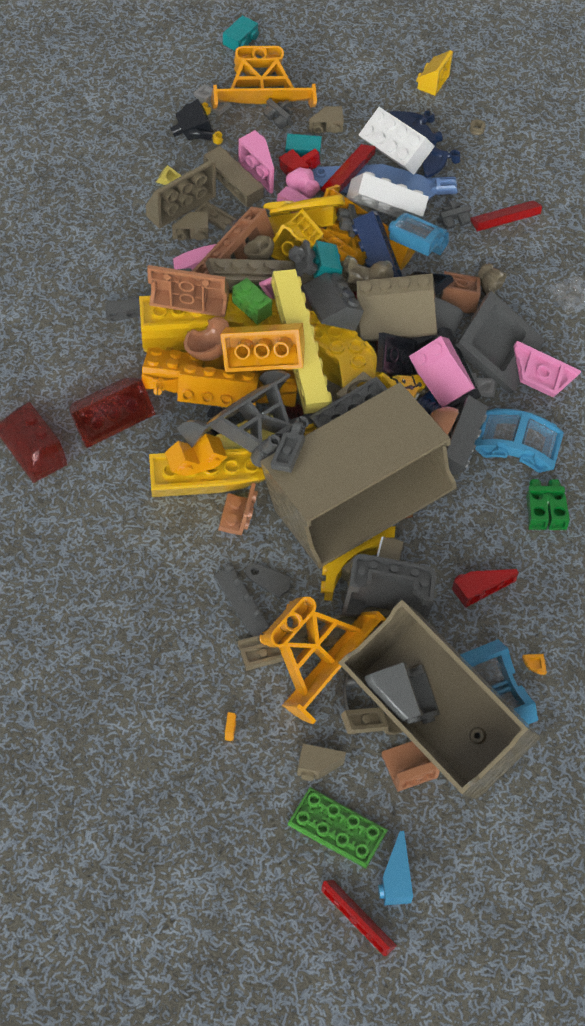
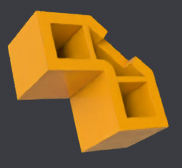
(202, 457)

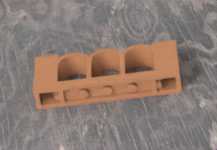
(250, 225)

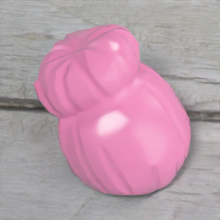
(303, 182)

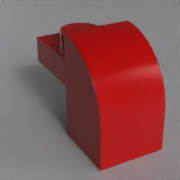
(292, 161)

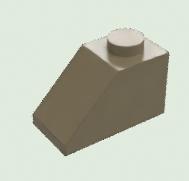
(318, 761)

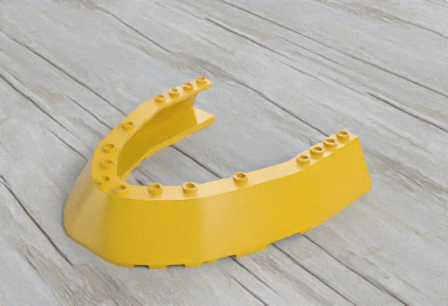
(343, 360)

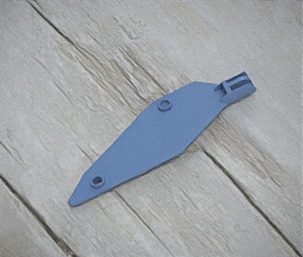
(428, 186)

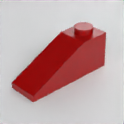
(480, 584)

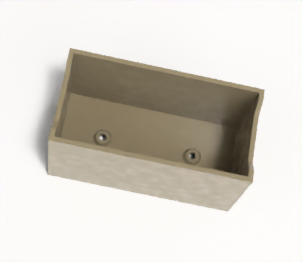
(361, 474)
(462, 696)

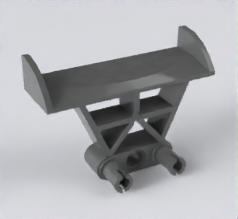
(273, 381)

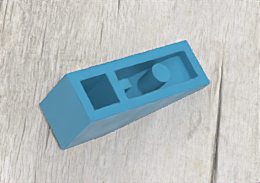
(396, 881)

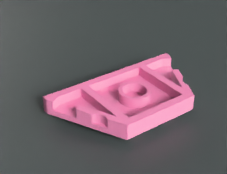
(542, 370)

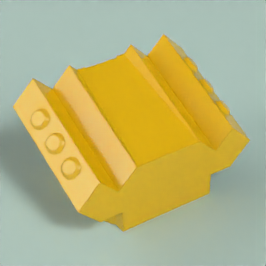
(293, 234)

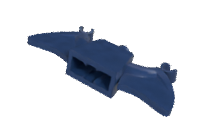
(437, 158)

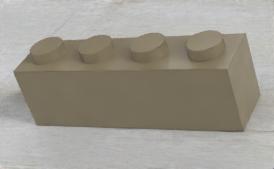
(235, 177)

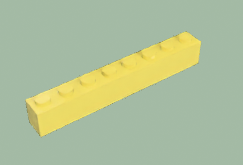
(292, 309)

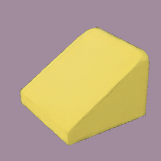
(167, 175)

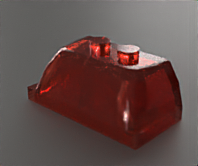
(111, 410)
(32, 442)

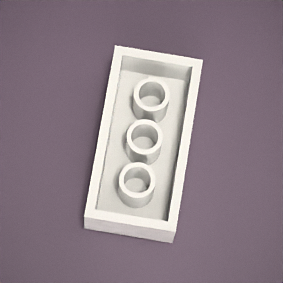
(396, 140)
(386, 196)

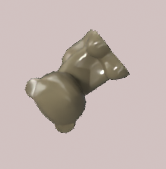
(355, 272)

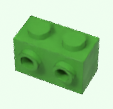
(252, 301)

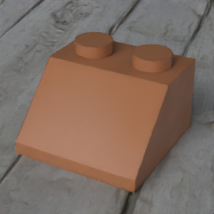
(462, 292)

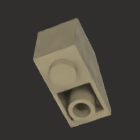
(327, 120)
(191, 226)

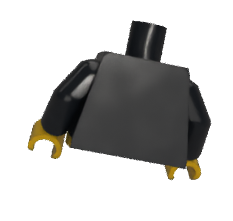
(195, 123)

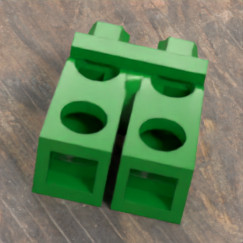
(547, 506)

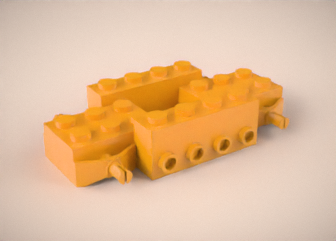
(205, 380)

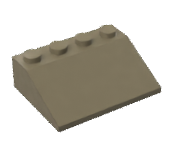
(182, 194)
(397, 306)

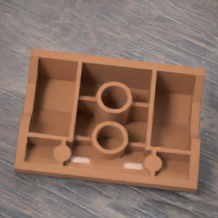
(188, 291)

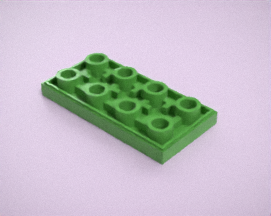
(337, 827)

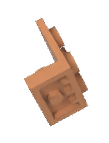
(238, 512)
(408, 766)

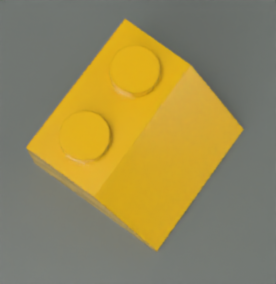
(435, 73)

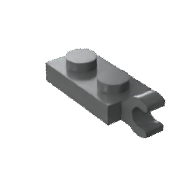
(289, 449)

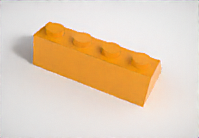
(263, 347)

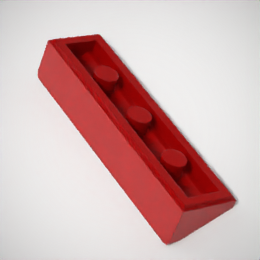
(351, 167)
(506, 215)
(358, 917)

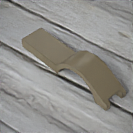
(369, 721)

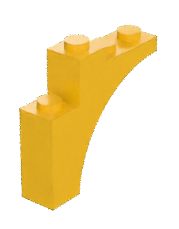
(334, 569)

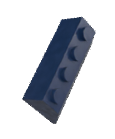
(375, 240)

